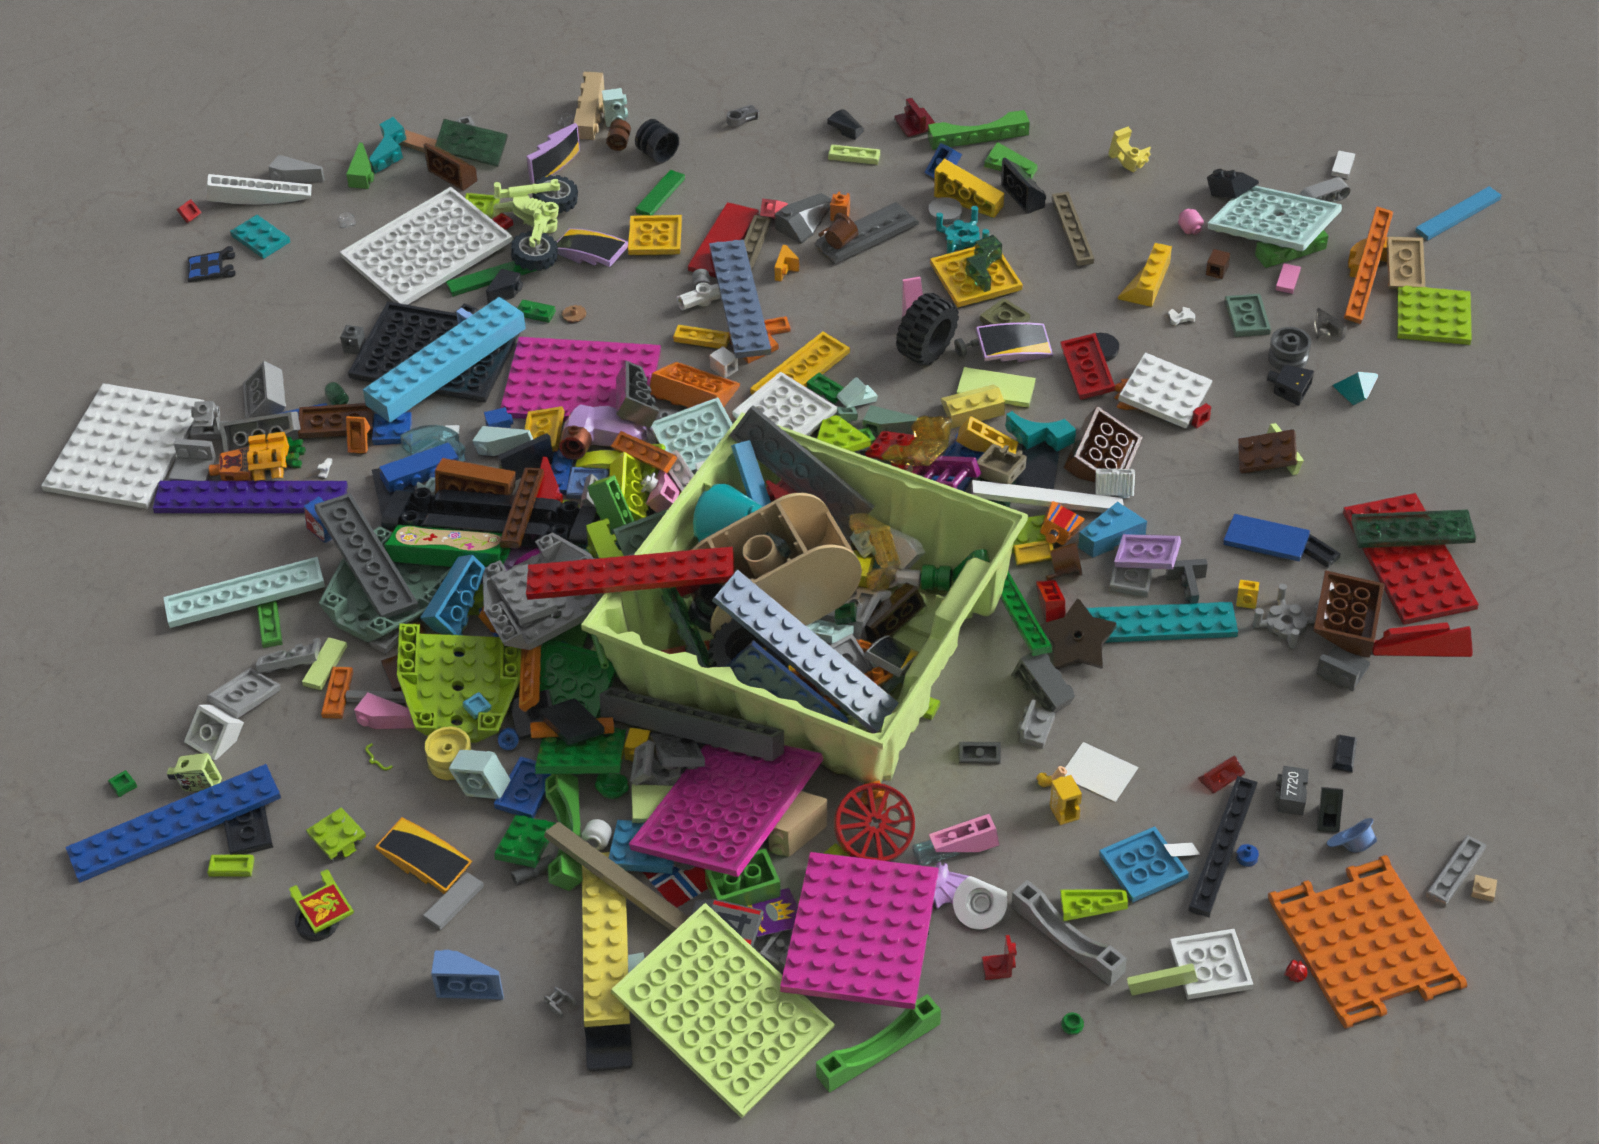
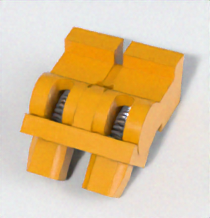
(267, 455)

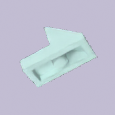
(856, 394)

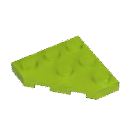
(842, 434)

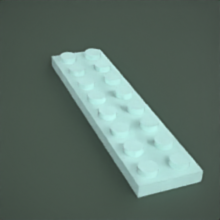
(243, 592)

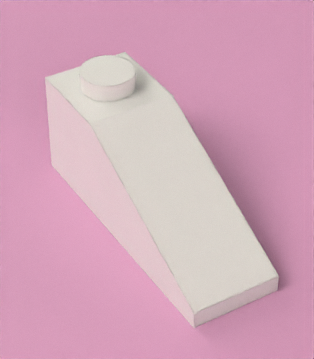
(908, 549)

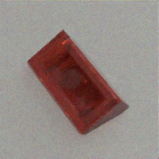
(1222, 774)

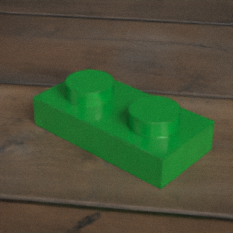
(536, 310)
(825, 386)

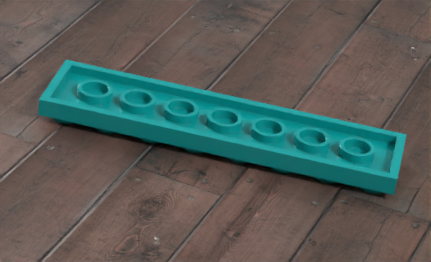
(1169, 621)

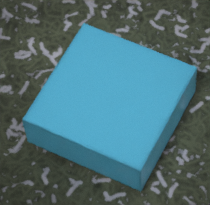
(476, 704)

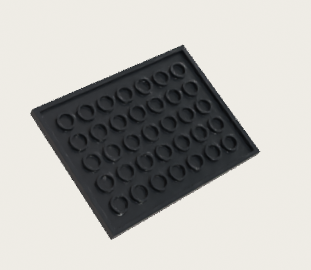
(408, 329)

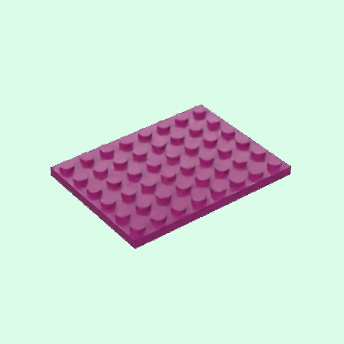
(570, 373)
(725, 809)
(860, 930)

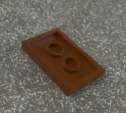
(1267, 451)

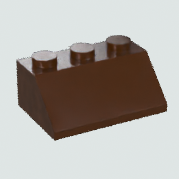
(449, 167)

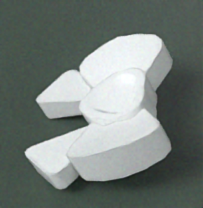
(1184, 316)

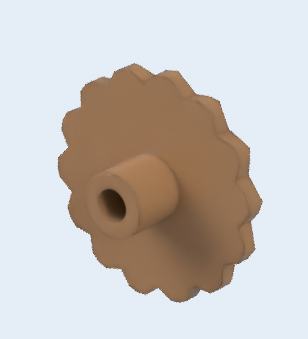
(574, 313)

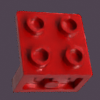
(885, 440)

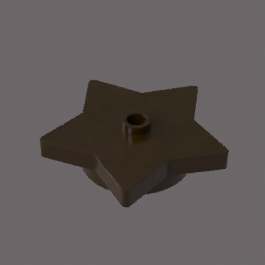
(1078, 650)

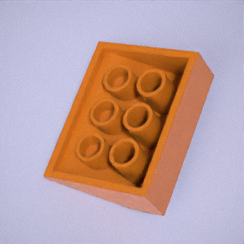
(690, 385)

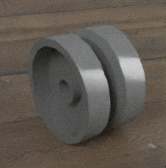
(1289, 347)

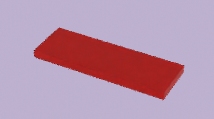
(730, 225)

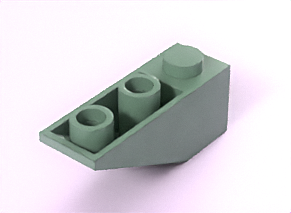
(882, 419)

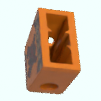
(232, 466)

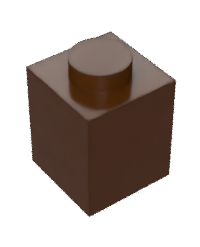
(1218, 264)

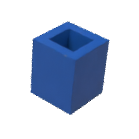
(498, 418)

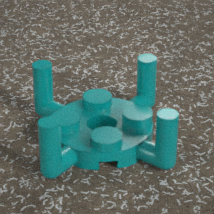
(968, 230)

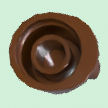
(840, 232)
(1064, 561)

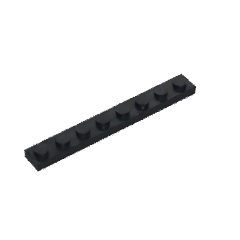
(1223, 847)

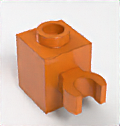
(839, 204)

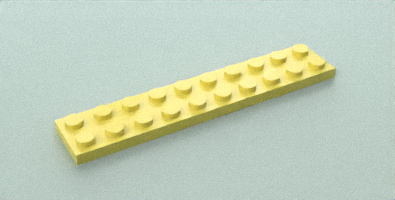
(603, 950)

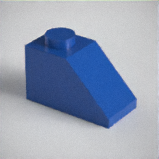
(942, 152)

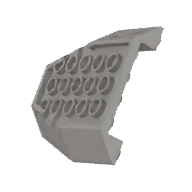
(571, 609)

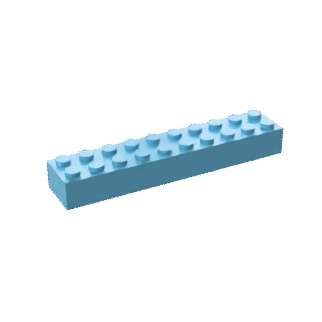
(444, 359)

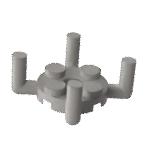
(1285, 612)

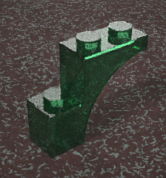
(985, 253)

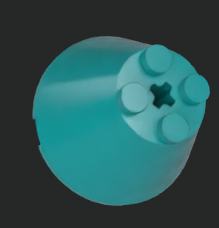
(720, 508)

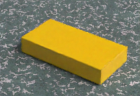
(1032, 552)

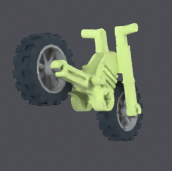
(540, 214)

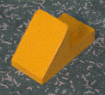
(786, 261)

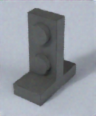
(1187, 572)

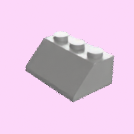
(264, 391)

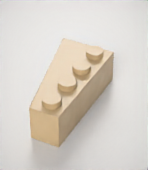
(590, 105)

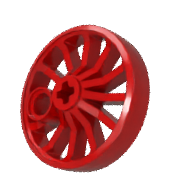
(885, 823)

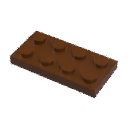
(331, 419)

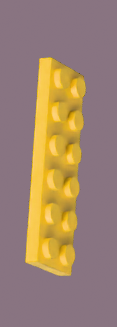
(814, 357)

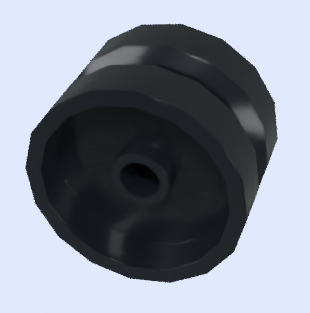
(703, 607)

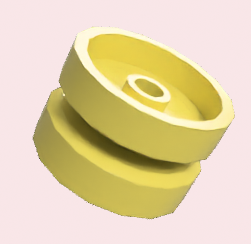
(442, 749)

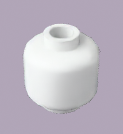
(597, 833)

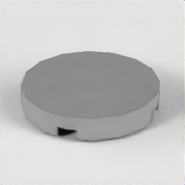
(949, 207)

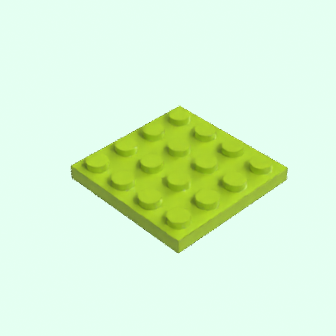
(1434, 315)

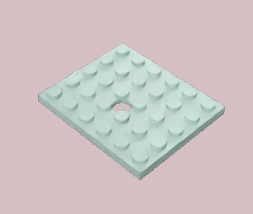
(1256, 218)

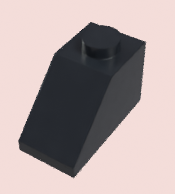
(504, 285)

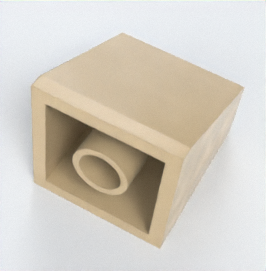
(799, 824)

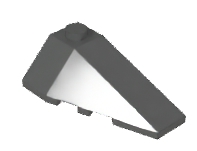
(802, 217)

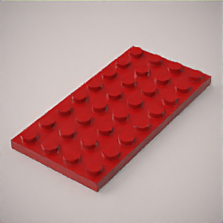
(1417, 579)

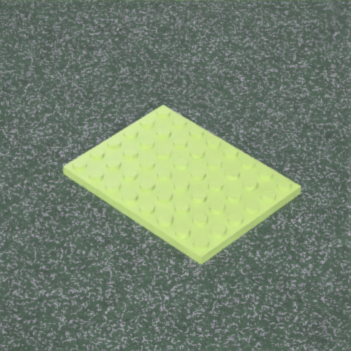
(722, 1010)

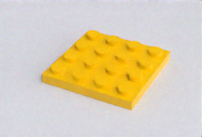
(962, 288)

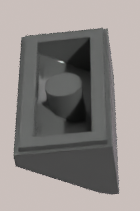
(979, 752)

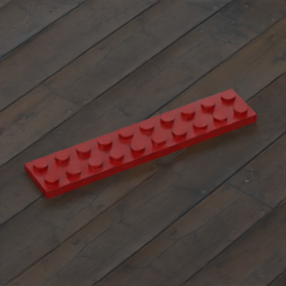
(630, 573)

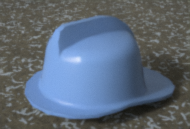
(1355, 838)

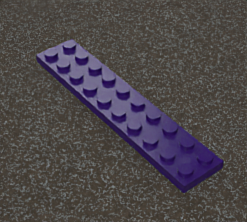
(243, 496)

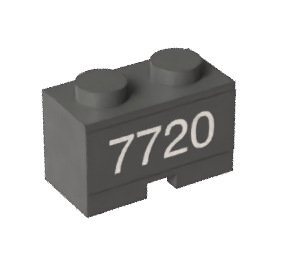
(1292, 791)

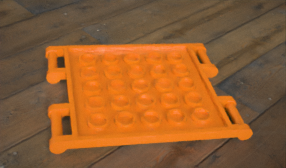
(1366, 942)

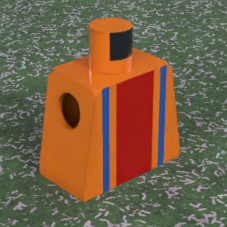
(1060, 524)

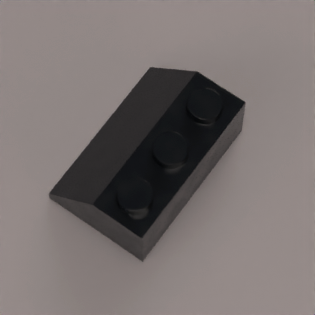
(1021, 187)

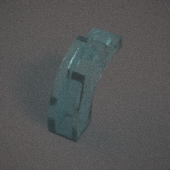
(431, 436)

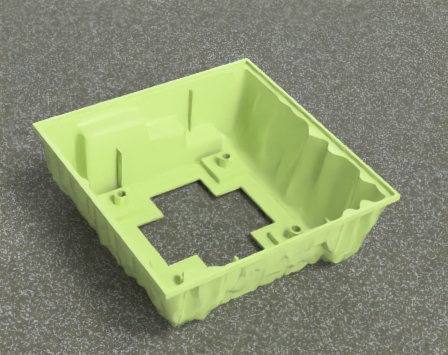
(942, 518)

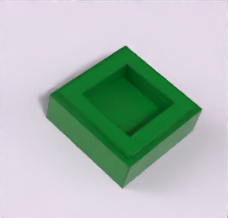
(122, 783)

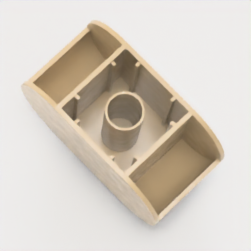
(815, 575)

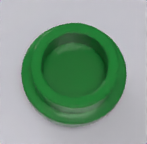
(1072, 1023)

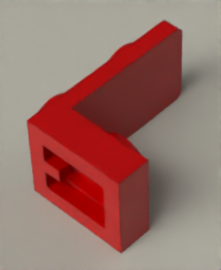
(1000, 965)

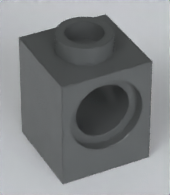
(352, 339)

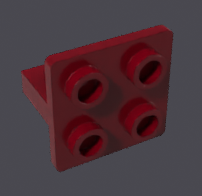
(914, 120)

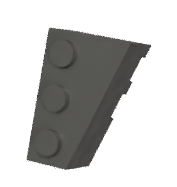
(1044, 681)

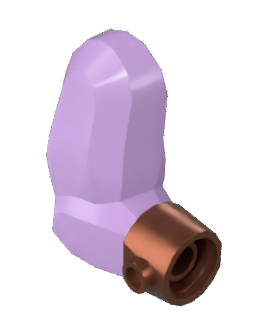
(594, 427)

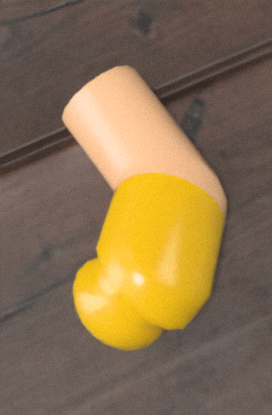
(1046, 781)

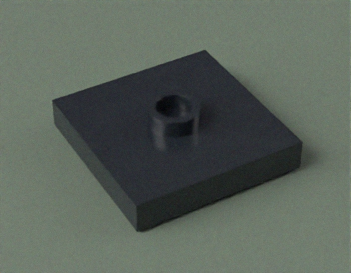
(523, 719)

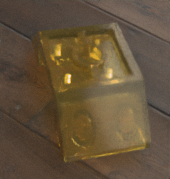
(930, 441)
(886, 552)

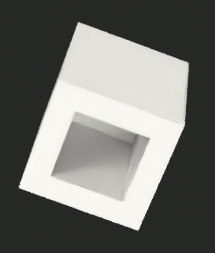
(723, 362)

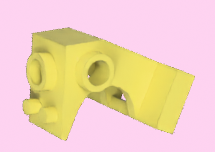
(1125, 153)

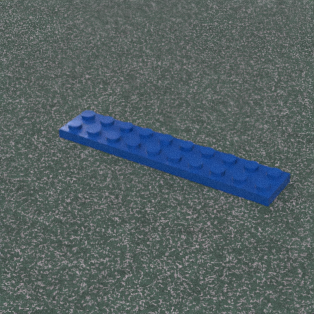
(172, 823)

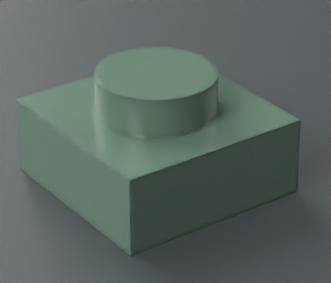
(848, 414)

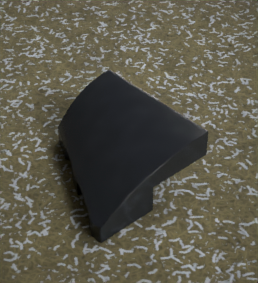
(847, 124)

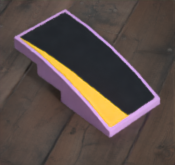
(554, 153)
(590, 246)
(1014, 341)

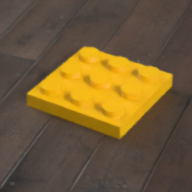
(655, 235)

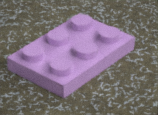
(1147, 551)

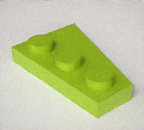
(1087, 903)

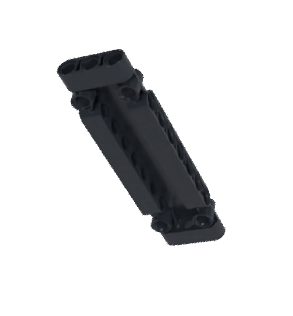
(487, 514)

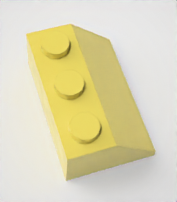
(979, 403)

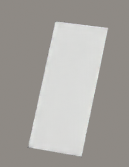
(1181, 849)

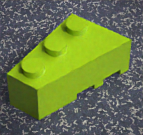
(600, 540)

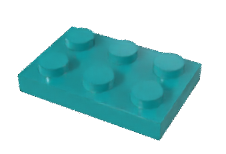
(260, 236)

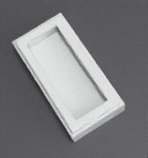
(1343, 164)

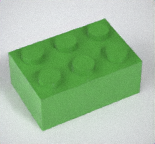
(754, 885)

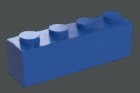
(414, 467)

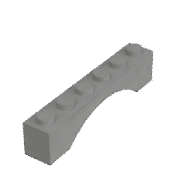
(1096, 956)

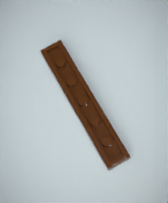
(521, 508)

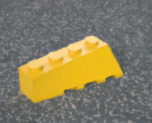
(1147, 282)

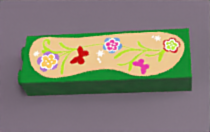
(443, 546)

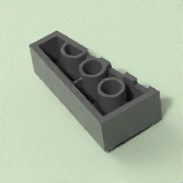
(634, 396)

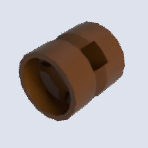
(618, 135)

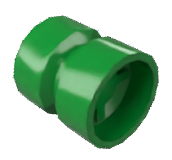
(936, 577)

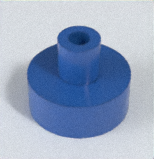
(508, 743)
(1247, 855)

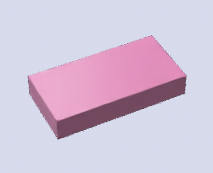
(1288, 278)

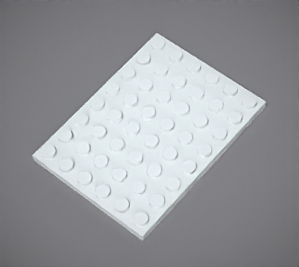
(426, 247)
(122, 446)

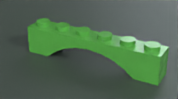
(1009, 126)
(563, 796)
(848, 1063)

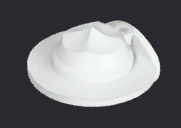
(979, 903)

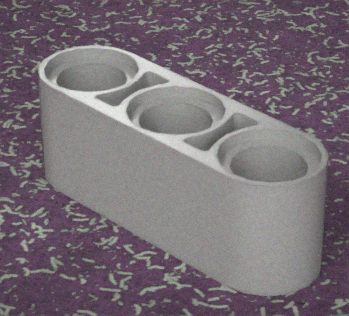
(1330, 190)

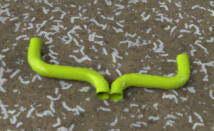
(372, 761)

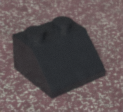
(1230, 183)

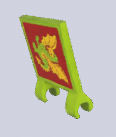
(324, 905)

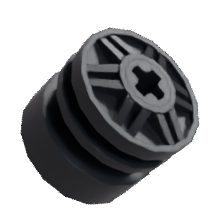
(657, 140)

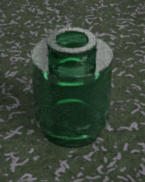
(336, 394)

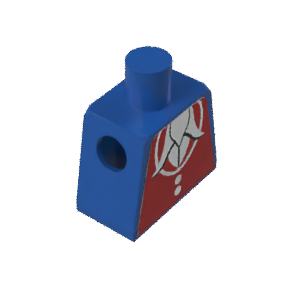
(313, 521)

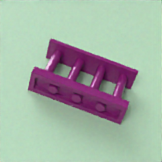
(949, 466)

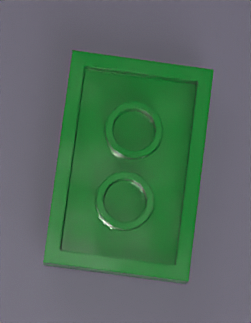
(524, 841)

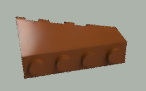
(473, 478)

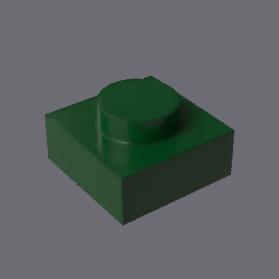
(846, 613)

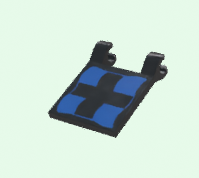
(210, 265)

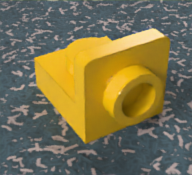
(1247, 594)

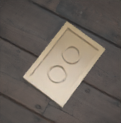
(1405, 262)

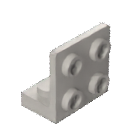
(192, 460)

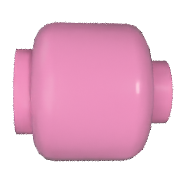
(1190, 221)

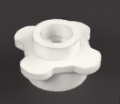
(649, 483)

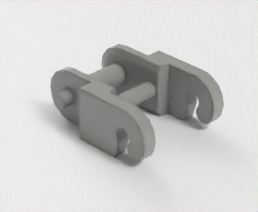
(564, 996)

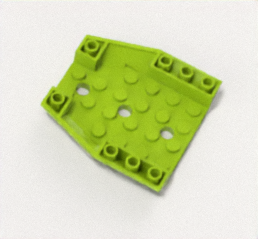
(431, 670)

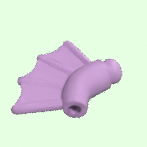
(946, 885)

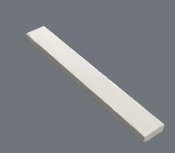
(1043, 496)

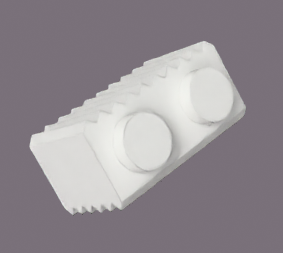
(1115, 482)

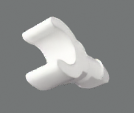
(324, 468)

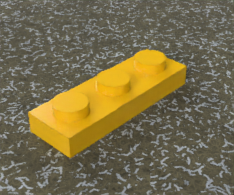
(701, 336)

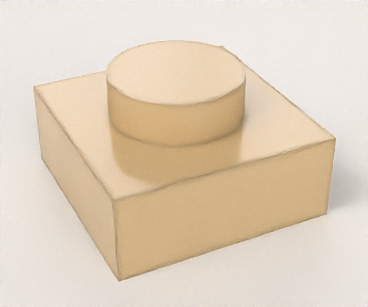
(1484, 888)

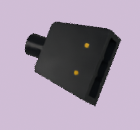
(1291, 383)

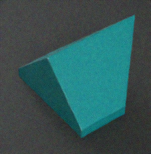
(1356, 387)

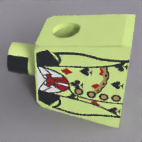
(195, 772)

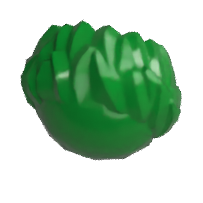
(611, 785)

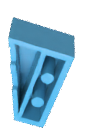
(1109, 528)

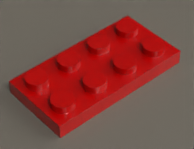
(1087, 366)

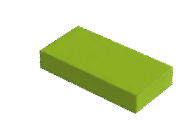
(230, 865)

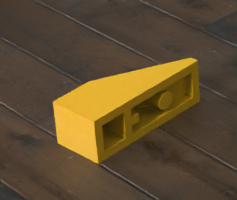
(980, 436)

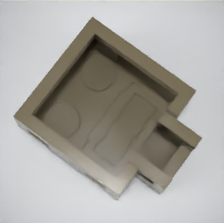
(1001, 465)

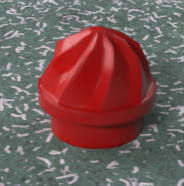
(1296, 971)

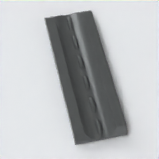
(871, 231)

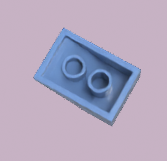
(464, 977)

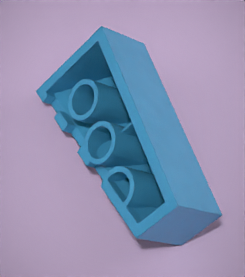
(454, 598)

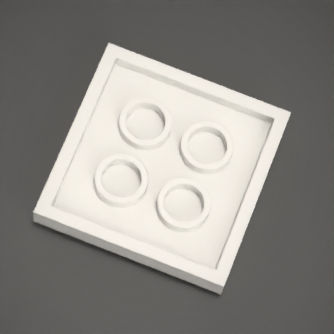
(1217, 963)

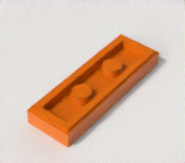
(336, 692)

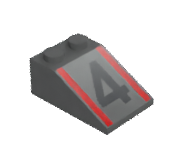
(741, 918)

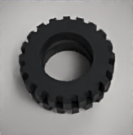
(927, 328)
(731, 641)

